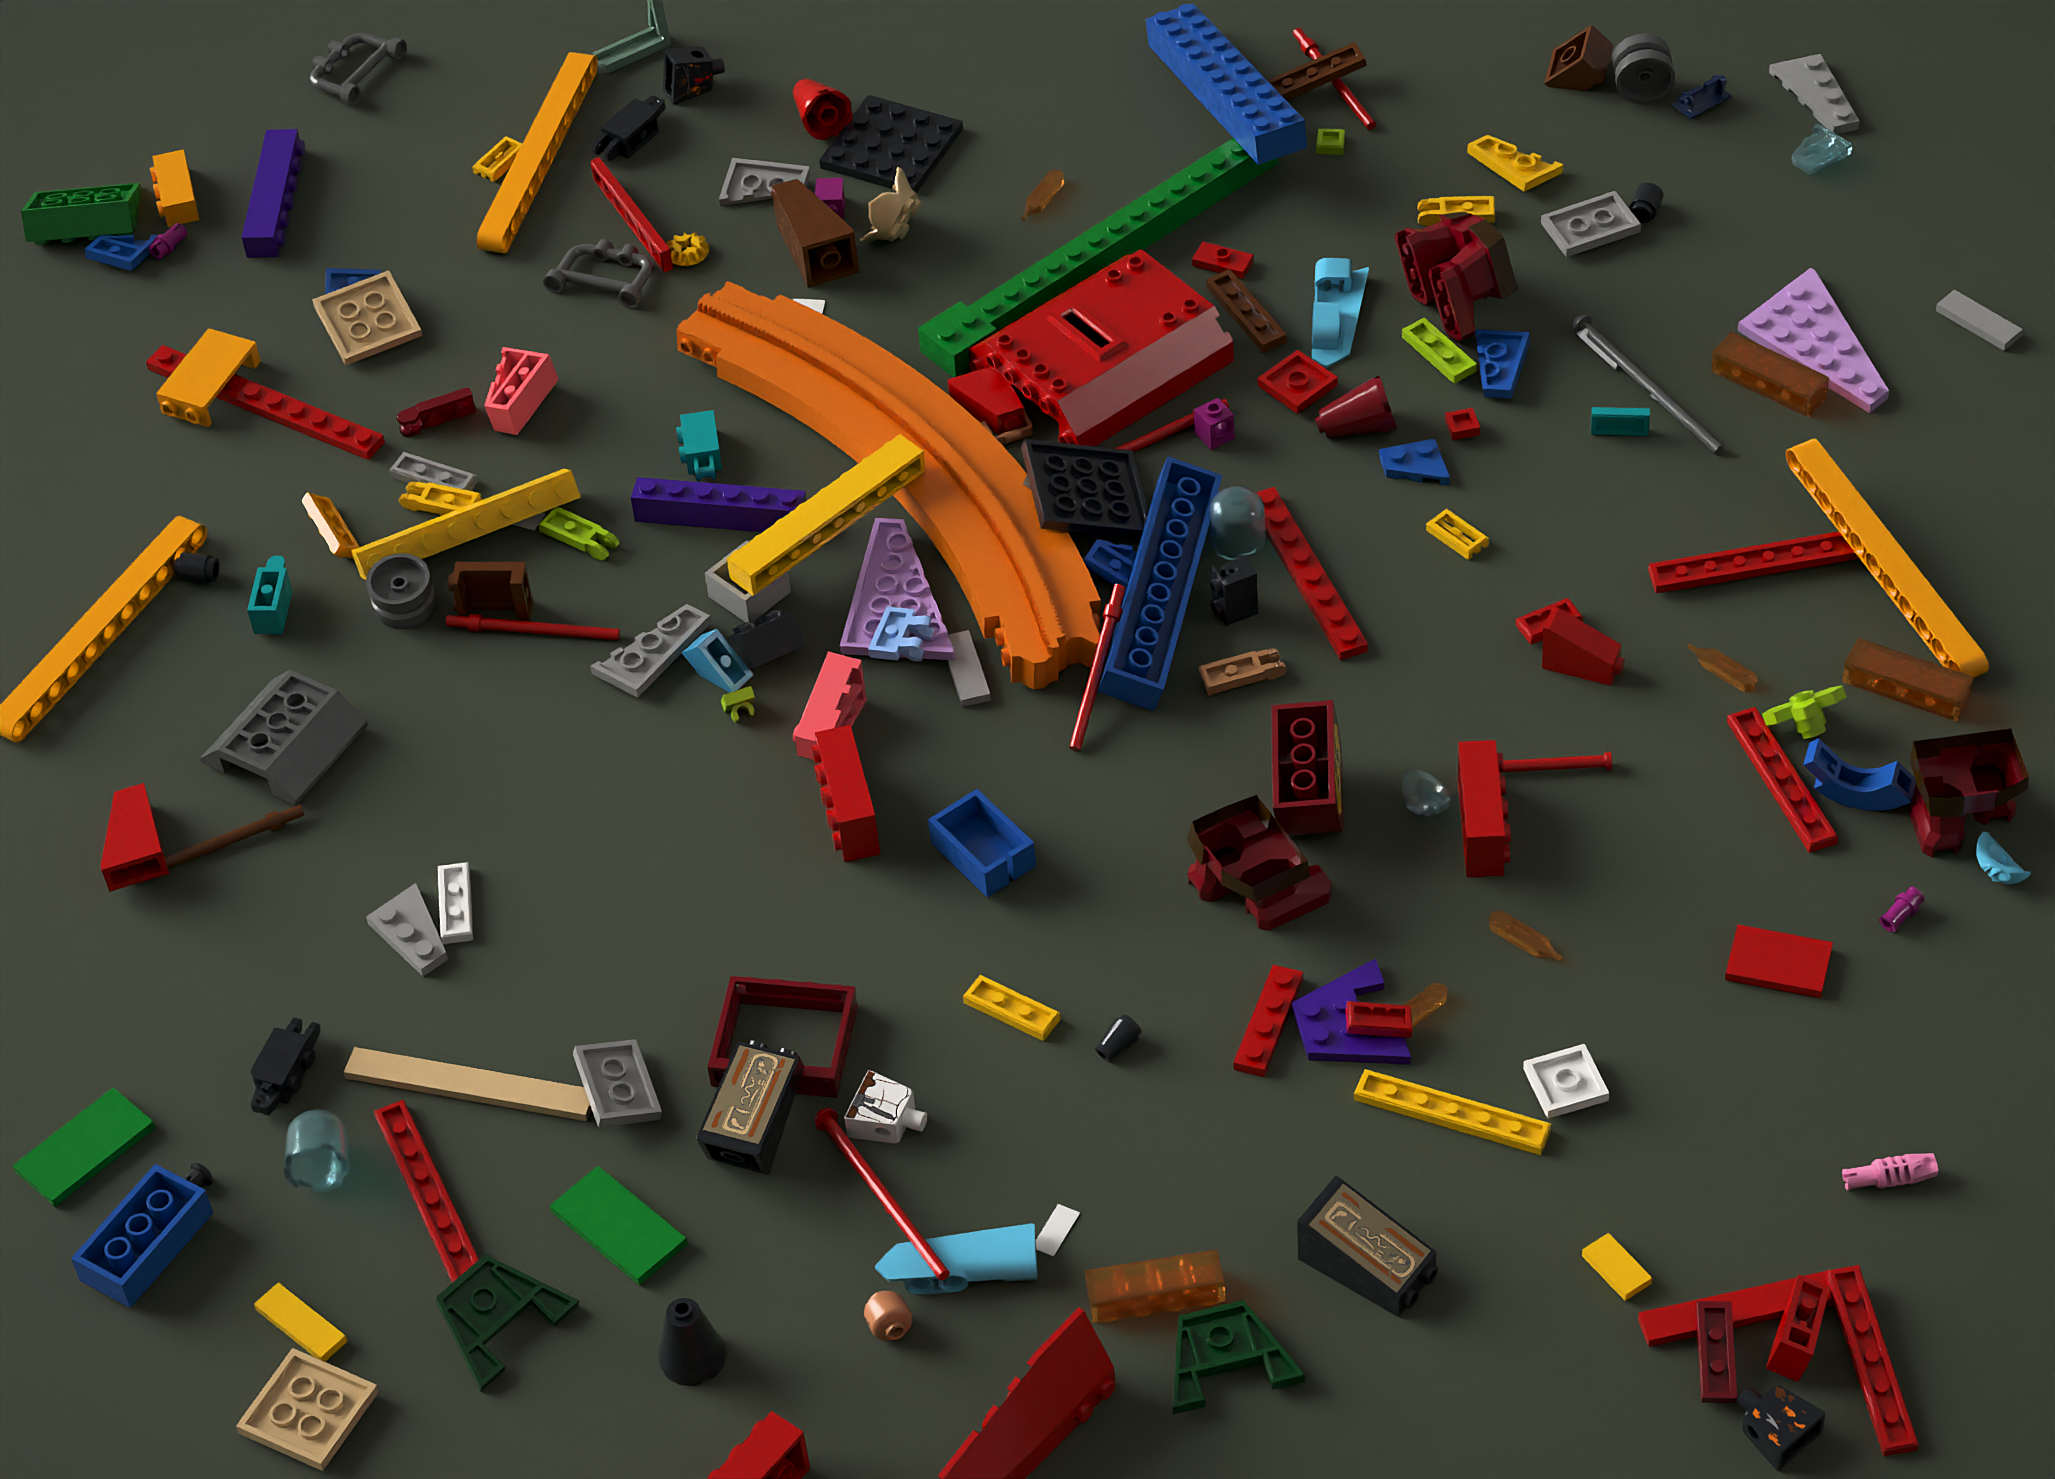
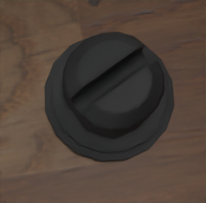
(199, 1175)

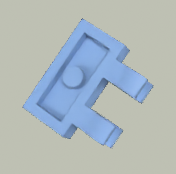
(893, 633)

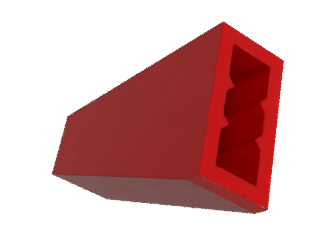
(132, 841)

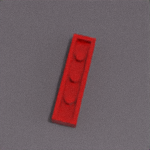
(1268, 1021)

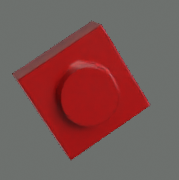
(1462, 423)

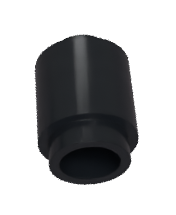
(1646, 202)
(196, 567)

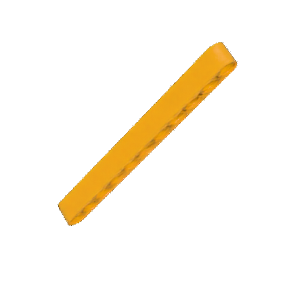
(537, 153)
(1886, 559)
(98, 628)

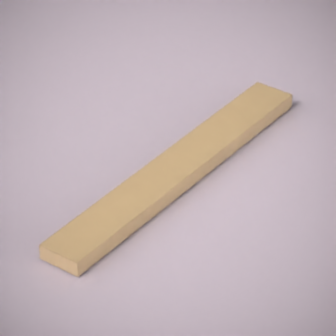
(468, 1083)

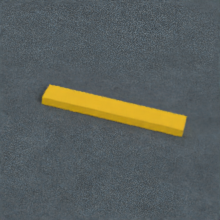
(1452, 1112)

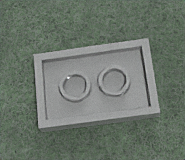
(1590, 223)
(617, 1083)

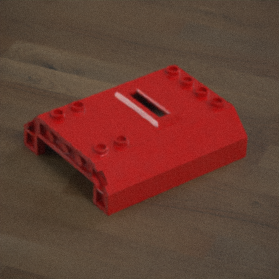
(1158, 347)

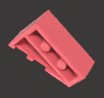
(519, 388)
(833, 702)

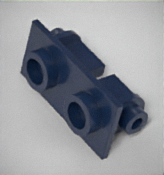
(1703, 98)

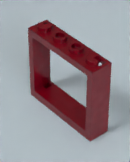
(789, 994)

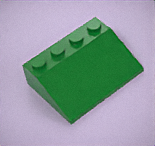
(81, 213)

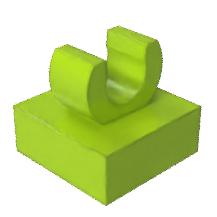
(738, 700)

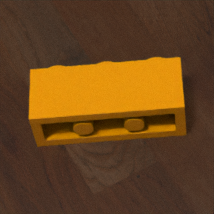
(174, 188)

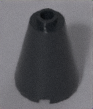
(689, 1344)

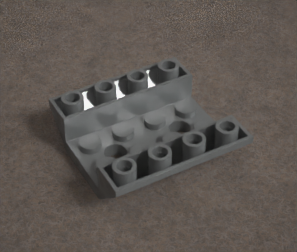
(299, 739)

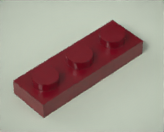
(1716, 1352)

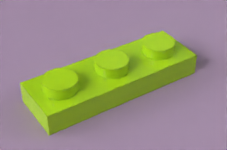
(1439, 350)

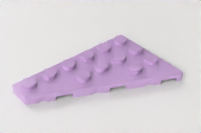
(1811, 330)
(892, 578)

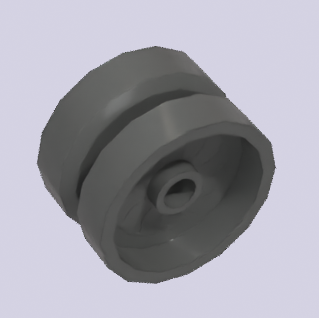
(1643, 68)
(401, 590)

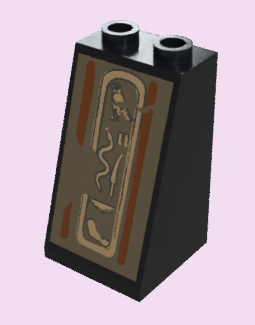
(751, 1107)
(1364, 1248)

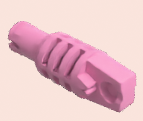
(1892, 1171)

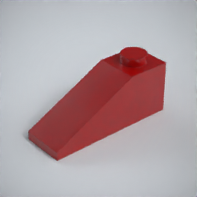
(1798, 1329)

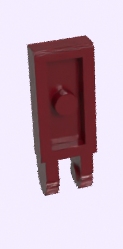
(436, 411)

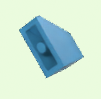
(717, 661)

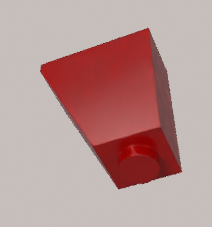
(988, 399)
(1579, 649)

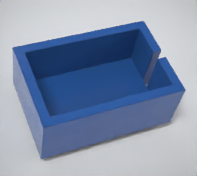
(982, 842)

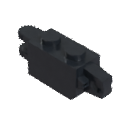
(629, 129)
(282, 1065)

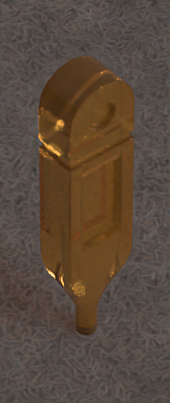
(1043, 193)
(1725, 668)
(1521, 935)
(1427, 1001)

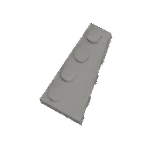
(1818, 90)
(652, 652)

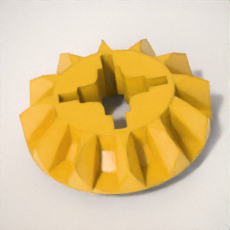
(692, 255)

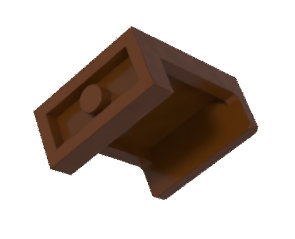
(491, 588)

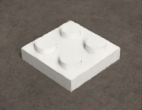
(1566, 1081)

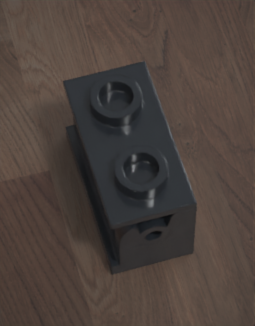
(1234, 591)

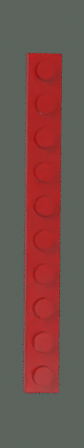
(282, 409)

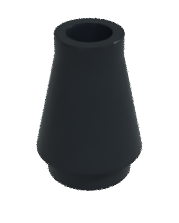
(1120, 1035)

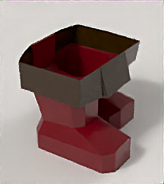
(1455, 266)
(1963, 776)
(1251, 854)

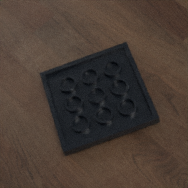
(890, 137)
(1085, 488)

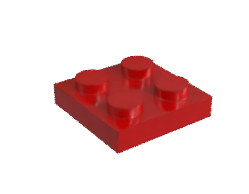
(1297, 381)

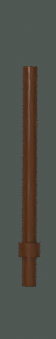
(272, 821)

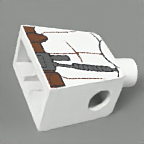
(882, 1111)

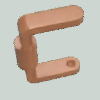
(1013, 435)

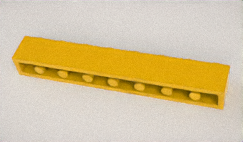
(826, 514)
(472, 520)

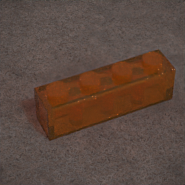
(1770, 374)
(1907, 679)
(1155, 1286)

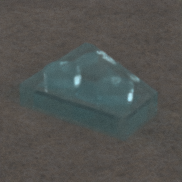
(1820, 150)

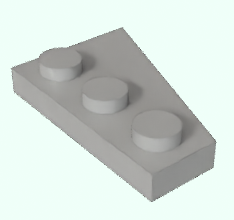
(753, 179)
(410, 930)

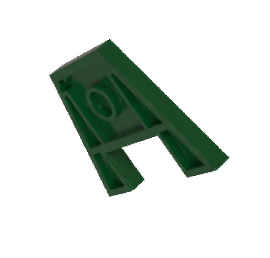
(486, 1302)
(1223, 1341)

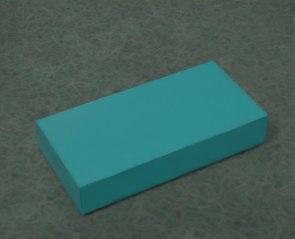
(1620, 421)

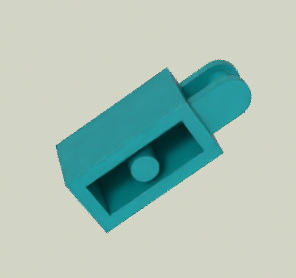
(700, 444)
(270, 597)

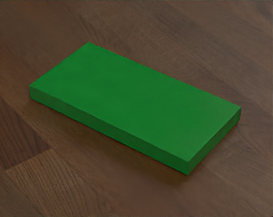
(83, 1147)
(618, 1225)

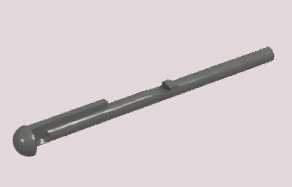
(1582, 327)

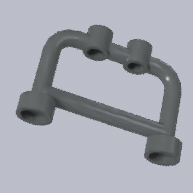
(349, 91)
(630, 293)

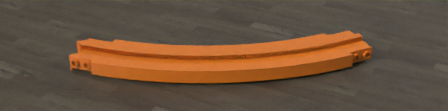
(970, 500)

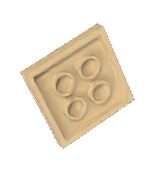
(367, 317)
(307, 1409)

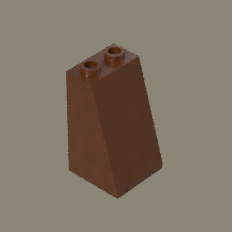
(814, 234)

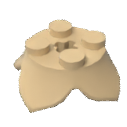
(892, 211)

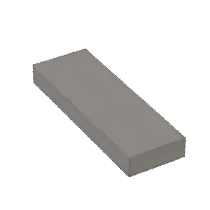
(1979, 320)
(419, 469)
(967, 671)

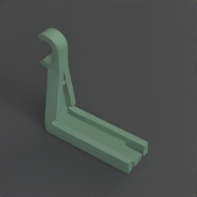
(639, 44)

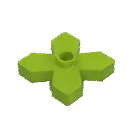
(1806, 710)

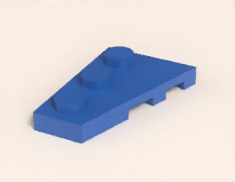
(1501, 360)

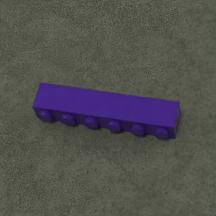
(272, 193)
(711, 504)

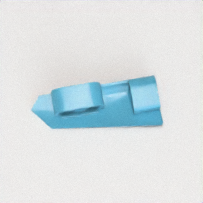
(1336, 309)
(970, 1256)

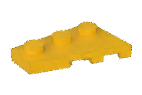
(1517, 168)

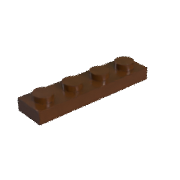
(1319, 71)
(1246, 311)

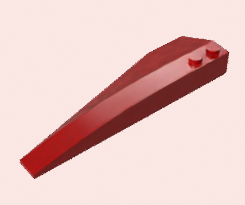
(1055, 1395)

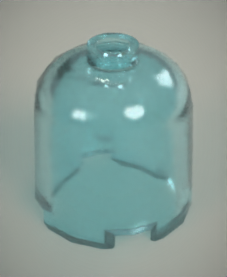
(1237, 522)
(317, 1151)

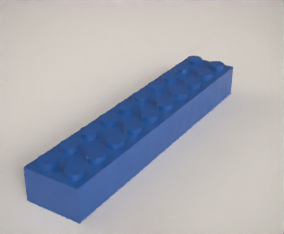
(1226, 83)
(1160, 584)

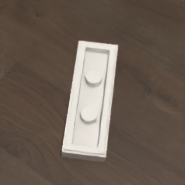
(455, 903)

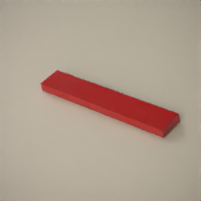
(631, 214)
(1782, 779)
(1748, 1307)
(1871, 1361)

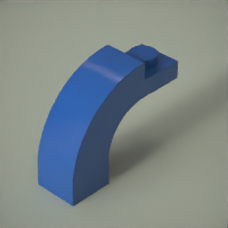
(1859, 787)

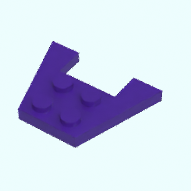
(1323, 1027)

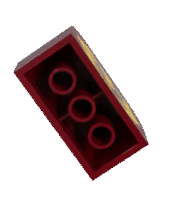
(1307, 768)

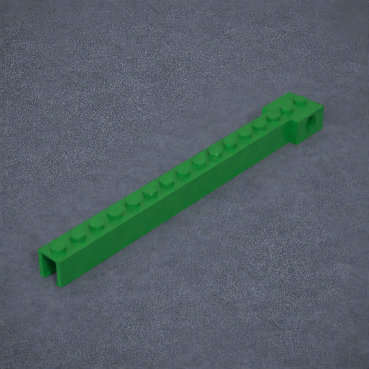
(1130, 229)

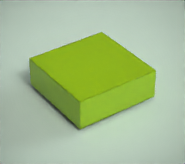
(1330, 141)

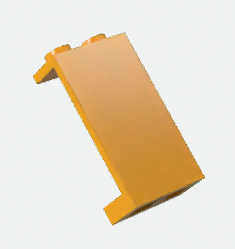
(204, 375)

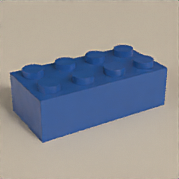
(142, 1235)

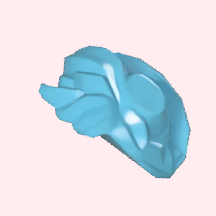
(1998, 862)

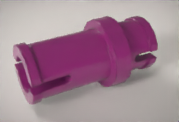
(165, 242)
(1905, 905)

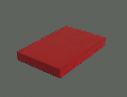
(1779, 961)

